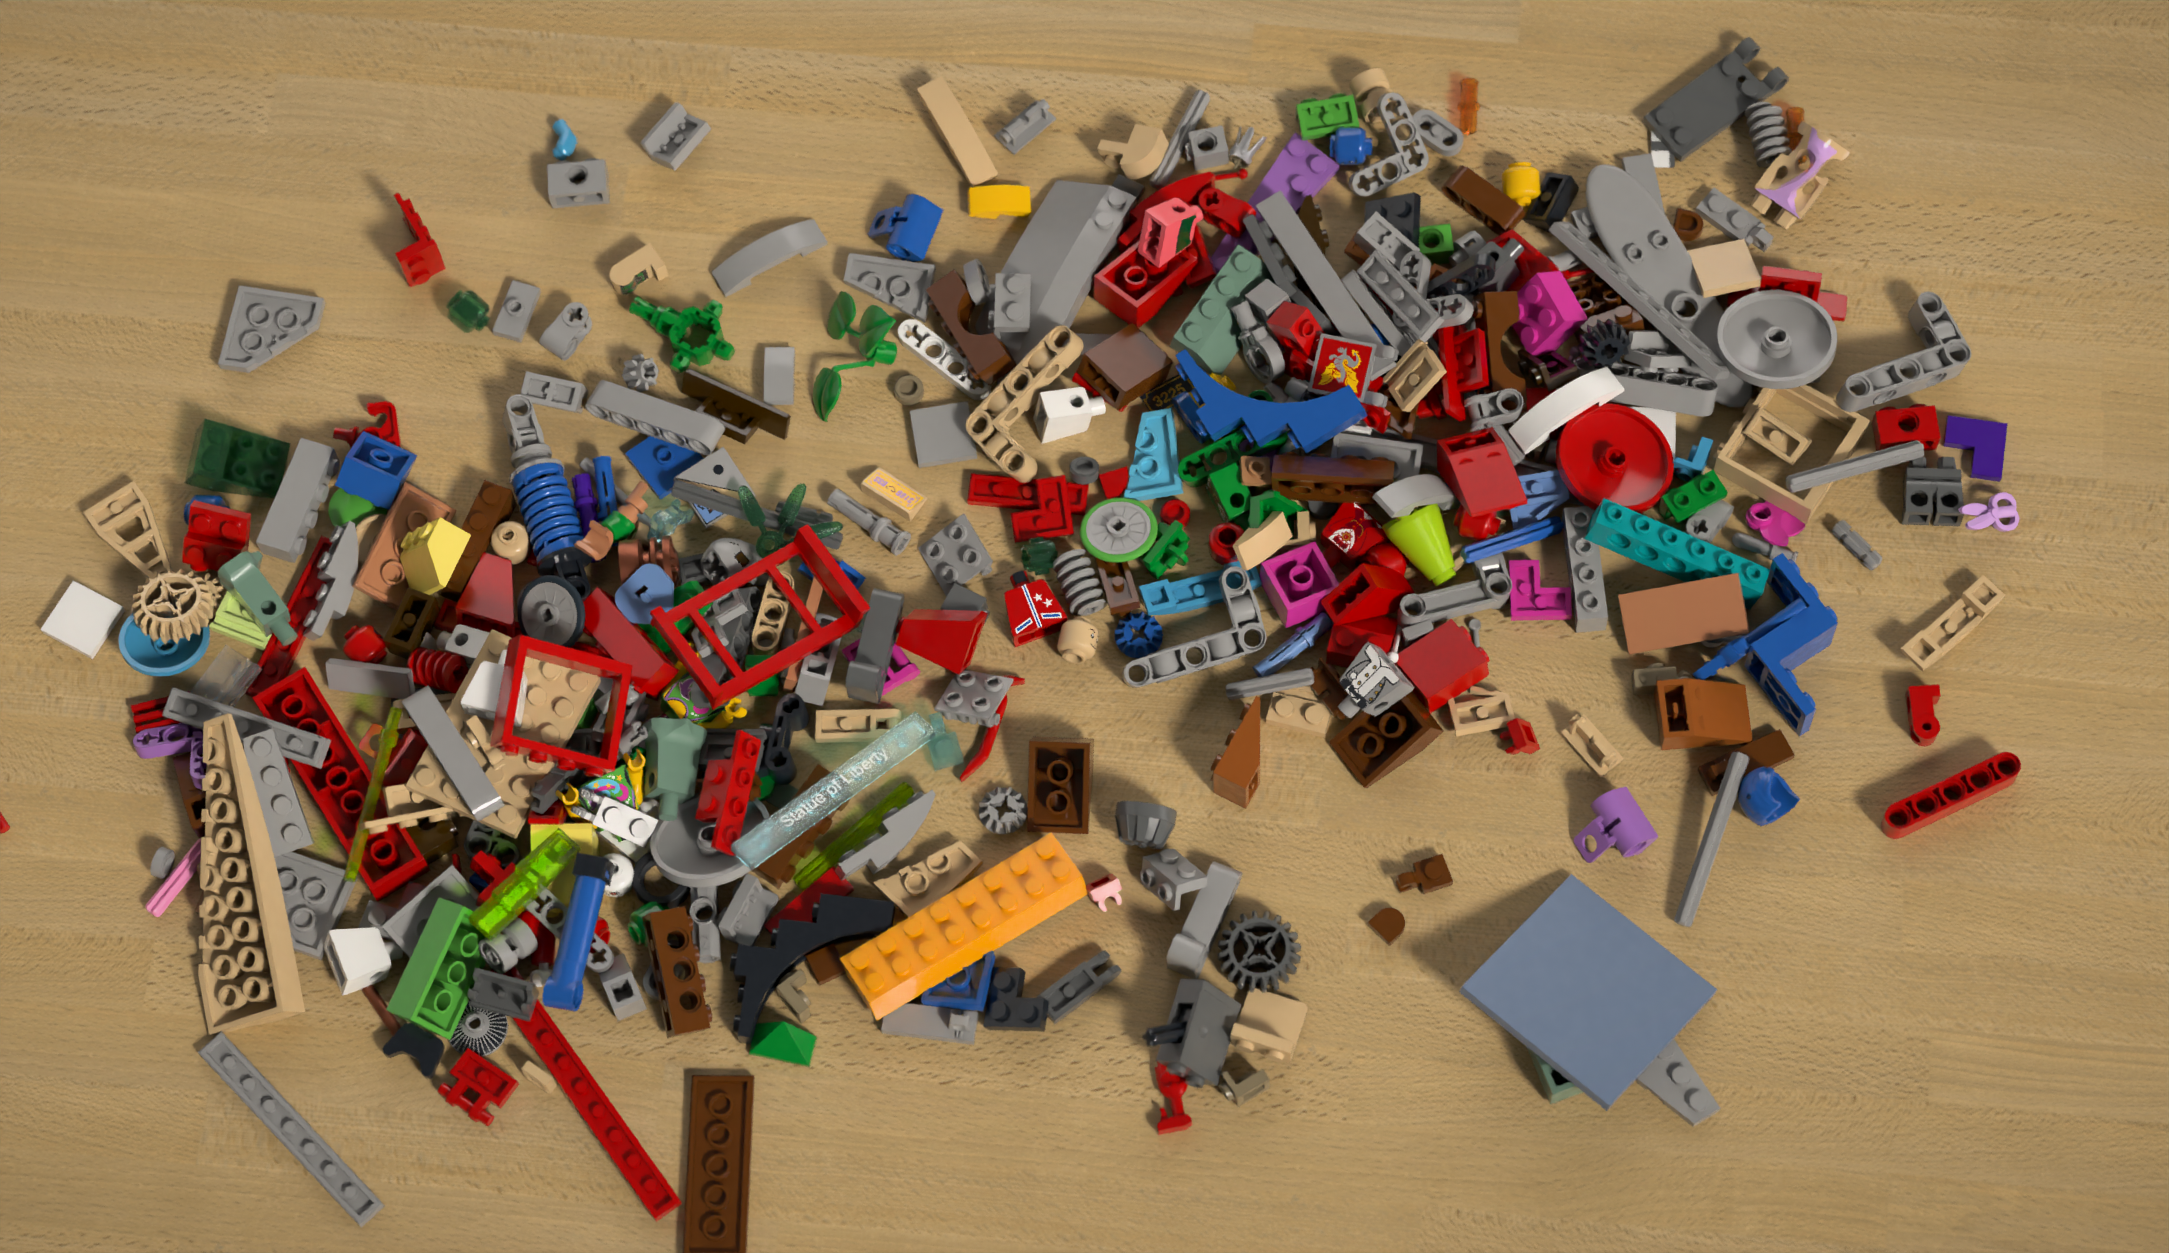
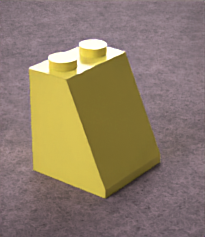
(562, 885)

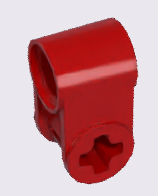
(1225, 211)

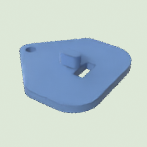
(659, 593)

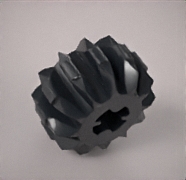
(1604, 344)

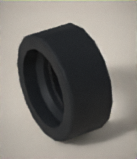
(672, 900)

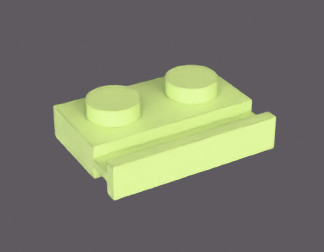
(237, 624)

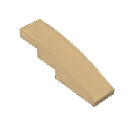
(957, 131)

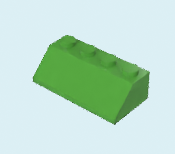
(440, 971)

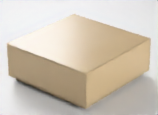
(539, 1077)

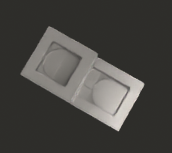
(779, 375)

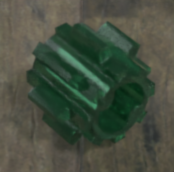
(1038, 555)

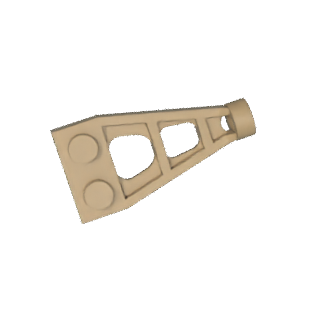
(117, 511)

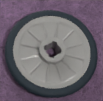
(554, 596)

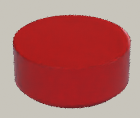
(1175, 510)

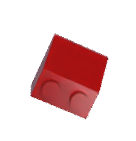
(1350, 638)

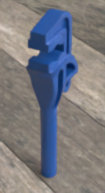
(1739, 647)

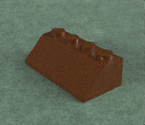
(1330, 479)

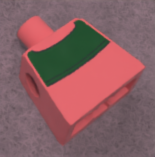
(1168, 230)

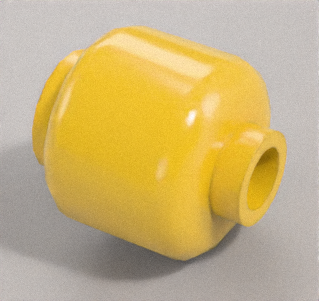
(1521, 182)

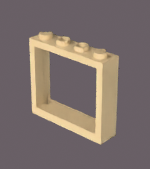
(1813, 401)

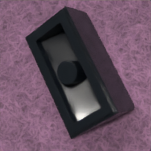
(1553, 202)

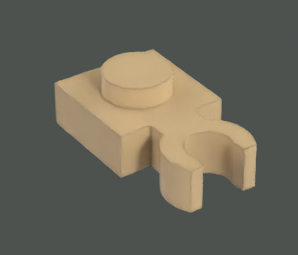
(480, 738)

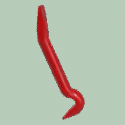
(989, 736)

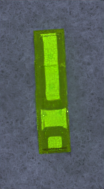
(524, 884)

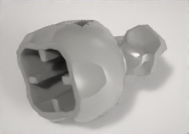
(729, 557)

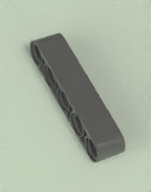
(739, 635)

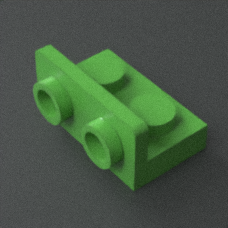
(1325, 116)

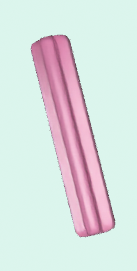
(175, 881)

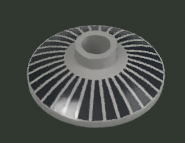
(486, 1037)

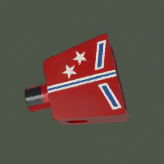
(1032, 609)

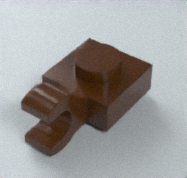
(1429, 874)

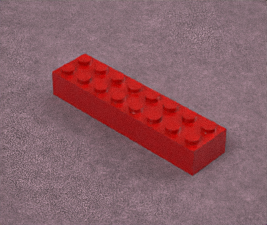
(342, 784)

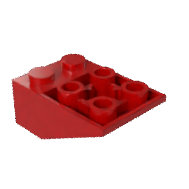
(1480, 472)

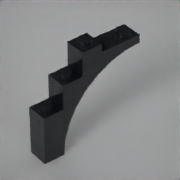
(761, 968)

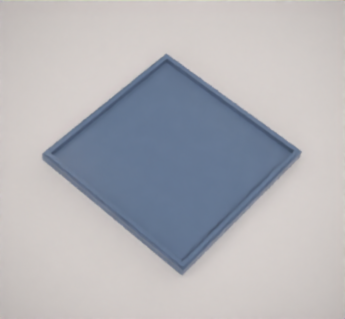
(1588, 991)

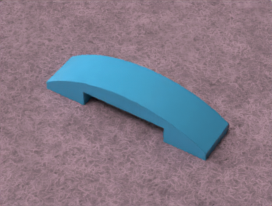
(1193, 592)

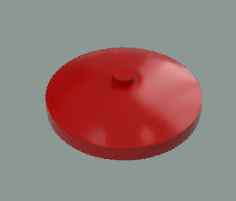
(1614, 457)

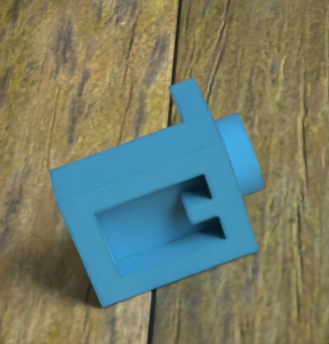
(1696, 462)

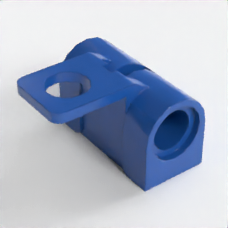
(908, 227)

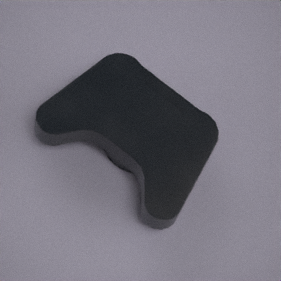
(418, 1045)

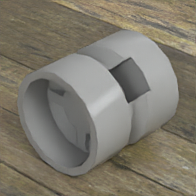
(507, 947)

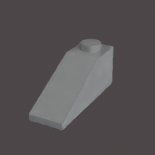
(818, 668)

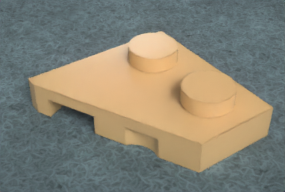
(1480, 711)

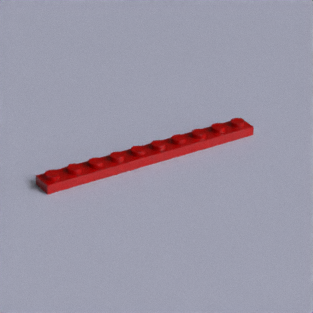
(597, 1110)

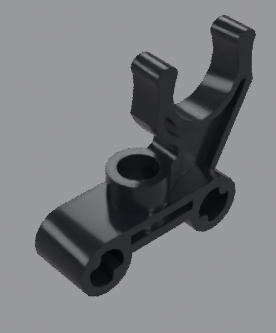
(789, 717)

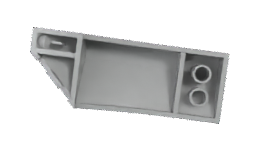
(1063, 253)

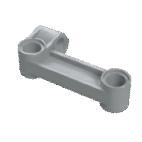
(1461, 598)

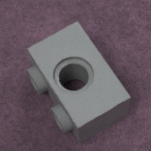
(591, 191)

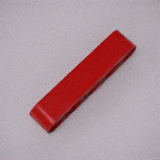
(1960, 785)

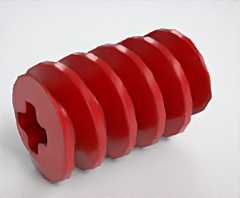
(437, 669)

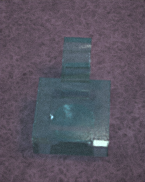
(666, 521)
(943, 747)

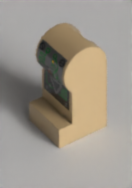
(636, 269)

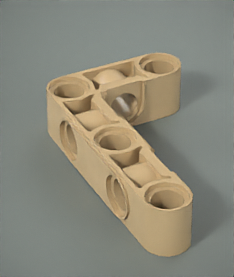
(1008, 401)

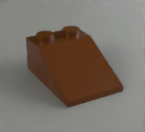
(1383, 742)
(1060, 784)

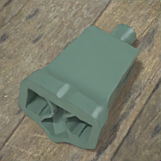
(248, 585)
(672, 762)

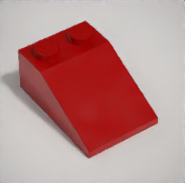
(1138, 288)

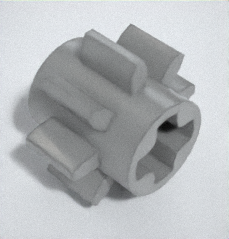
(640, 372)

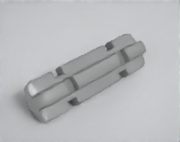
(1857, 545)

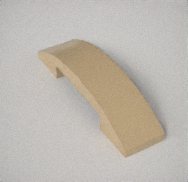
(1953, 624)

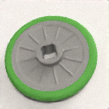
(1136, 533)

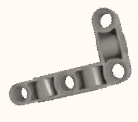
(1942, 360)
(1215, 648)

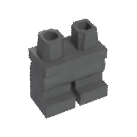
(1932, 486)

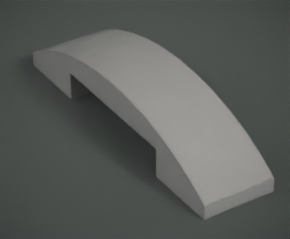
(766, 253)
(1402, 496)

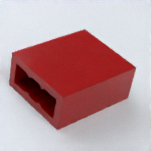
(1443, 665)

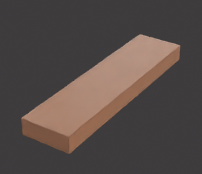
(812, 605)

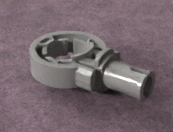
(1256, 343)

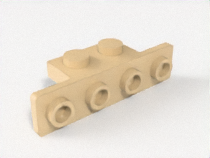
(405, 808)

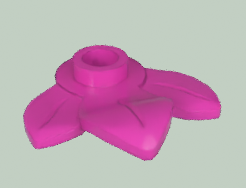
(1773, 523)

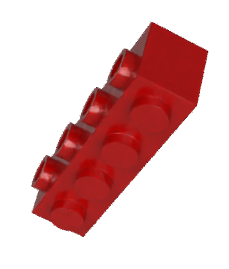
(627, 643)

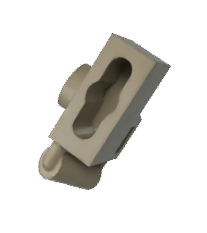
(1645, 679)

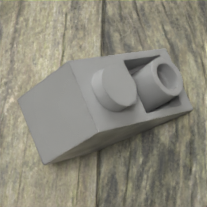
(622, 988)

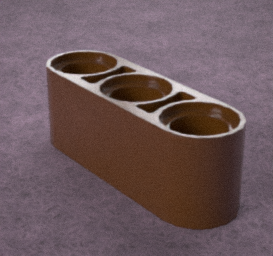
(1482, 200)

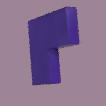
(1985, 440)

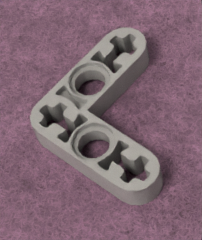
(1398, 159)
(1452, 302)

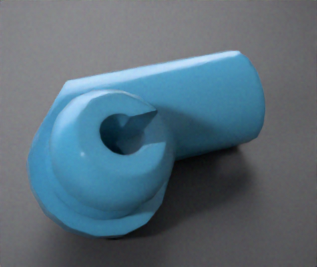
(566, 142)

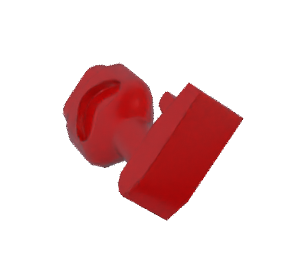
(1173, 1088)

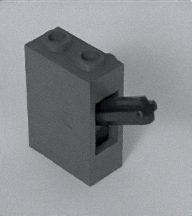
(1196, 1033)

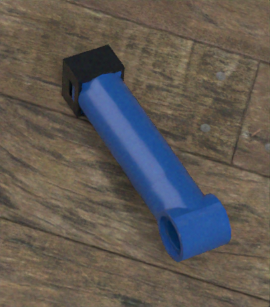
(565, 985)

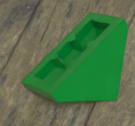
(783, 1043)

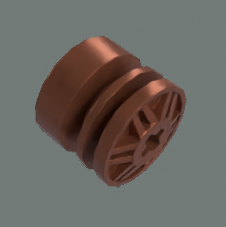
(633, 557)

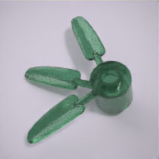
(786, 518)

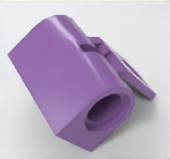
(1618, 824)

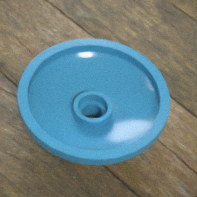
(152, 657)

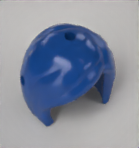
(1765, 796)

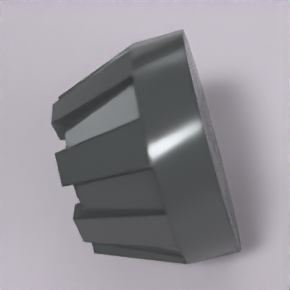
(1144, 824)

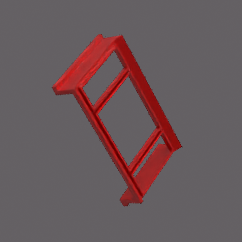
(826, 572)

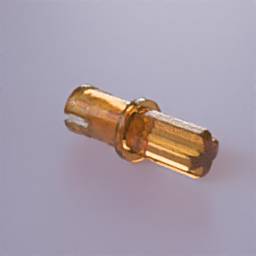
(1468, 106)
(1795, 116)

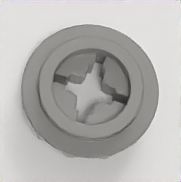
(1009, 821)

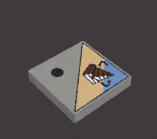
(715, 474)

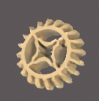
(160, 618)

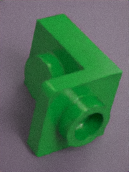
(770, 686)

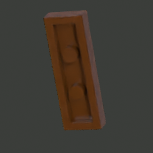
(1118, 587)
(1764, 752)

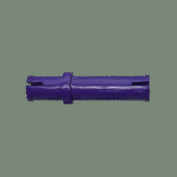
(585, 503)

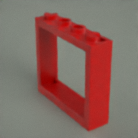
(568, 760)

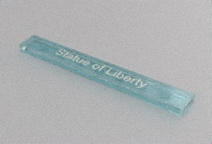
(832, 790)

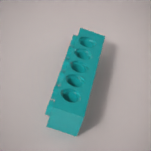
(1671, 549)

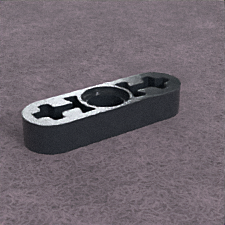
(1475, 270)

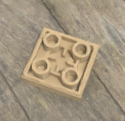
(1724, 268)

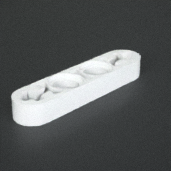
(942, 361)

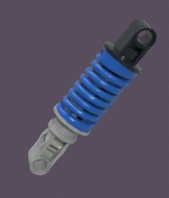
(544, 498)

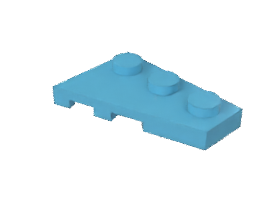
(1155, 459)

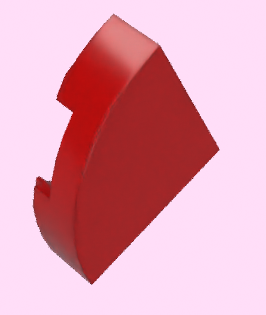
(1114, 482)

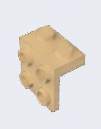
(1269, 1025)

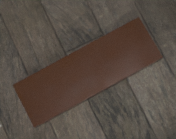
(719, 1164)

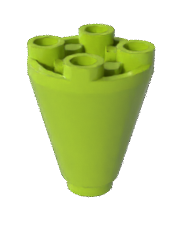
(1424, 542)

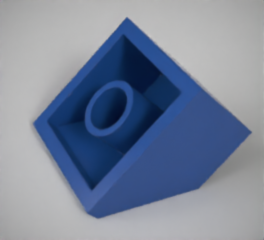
(375, 470)

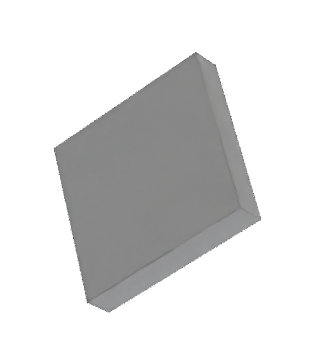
(942, 434)

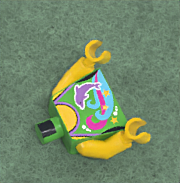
(678, 704)
(622, 785)

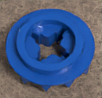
(1139, 647)

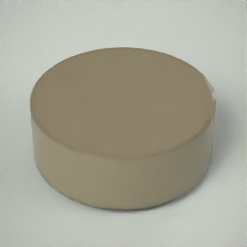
(909, 390)

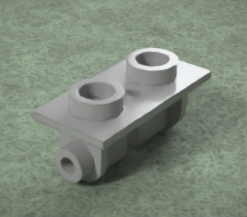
(1025, 126)

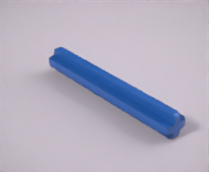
(1511, 539)

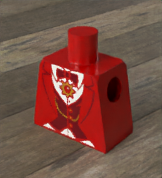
(1350, 536)

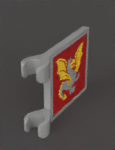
(1345, 363)

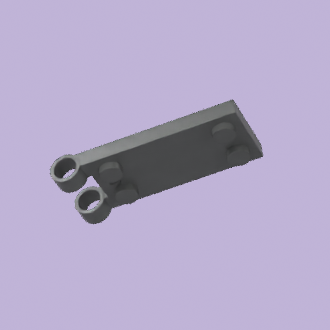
(1712, 101)

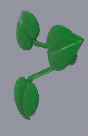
(873, 328)

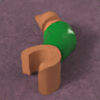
(615, 527)

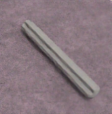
(1854, 466)

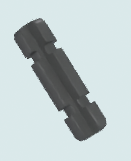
(808, 514)

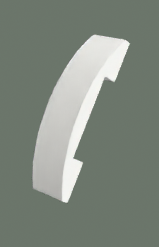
(1562, 406)

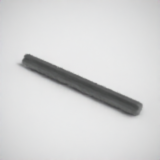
(734, 508)

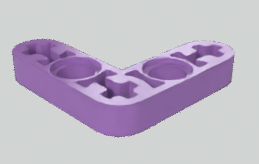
(150, 745)

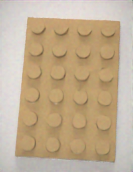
(551, 713)

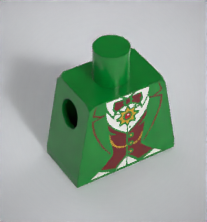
(1226, 490)

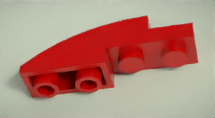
(1185, 189)

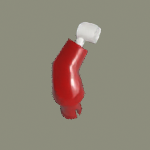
(545, 953)

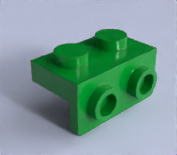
(1692, 497)
(1271, 500)

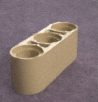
(771, 629)

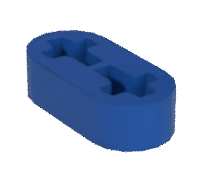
(1186, 410)

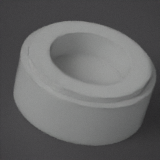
(162, 862)

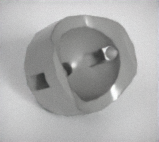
(1463, 251)

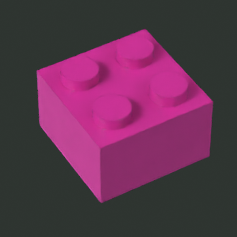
(1547, 313)
(1297, 583)

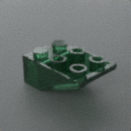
(236, 461)

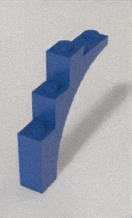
(1309, 420)

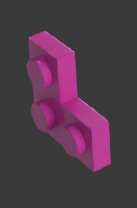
(1531, 601)

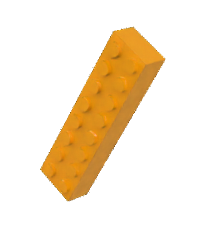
(964, 926)

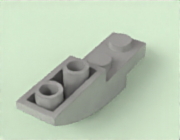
(339, 571)
(897, 832)

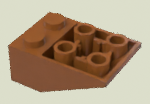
(1701, 713)
(1238, 770)

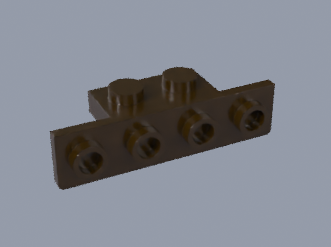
(735, 410)

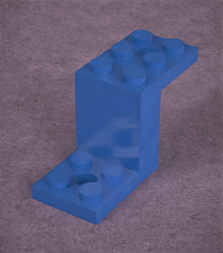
(1791, 644)

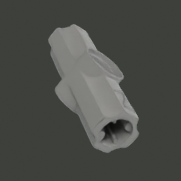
(706, 932)

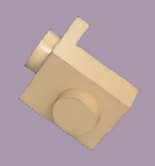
(1306, 532)

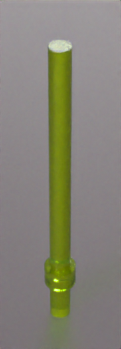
(387, 740)

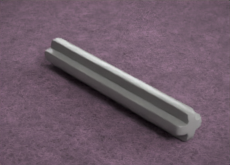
(1180, 137)

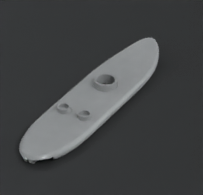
(1655, 258)

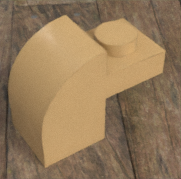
(1141, 153)

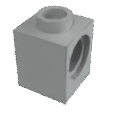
(1211, 137)

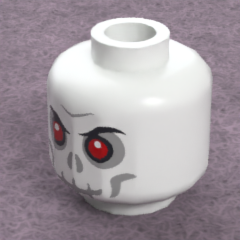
(622, 876)

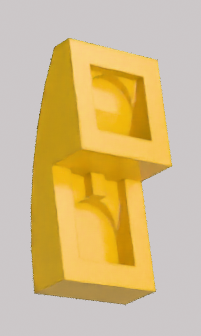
(999, 199)

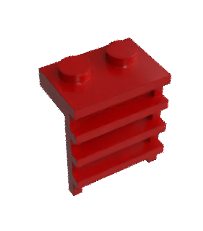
(423, 257)

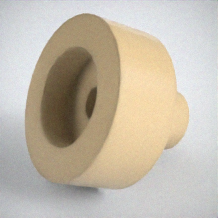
(640, 532)

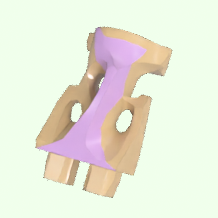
(1789, 190)

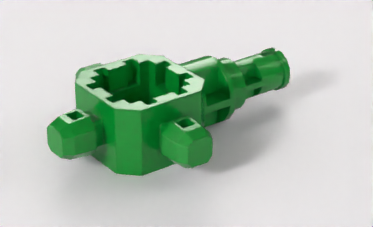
(674, 325)

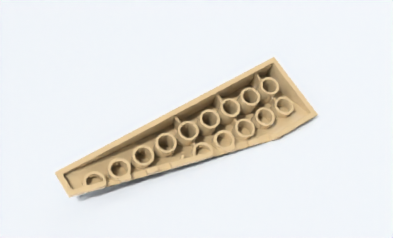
(246, 939)

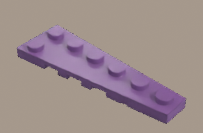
(1297, 173)

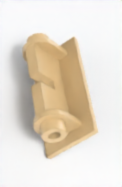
(1591, 745)

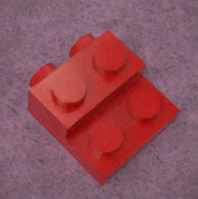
(214, 536)

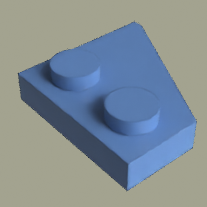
(1544, 494)

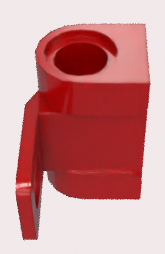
(403, 756)

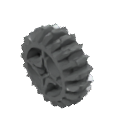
(1268, 942)

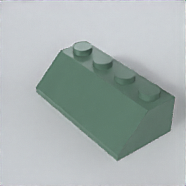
(1211, 328)

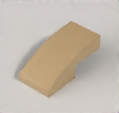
(1262, 542)

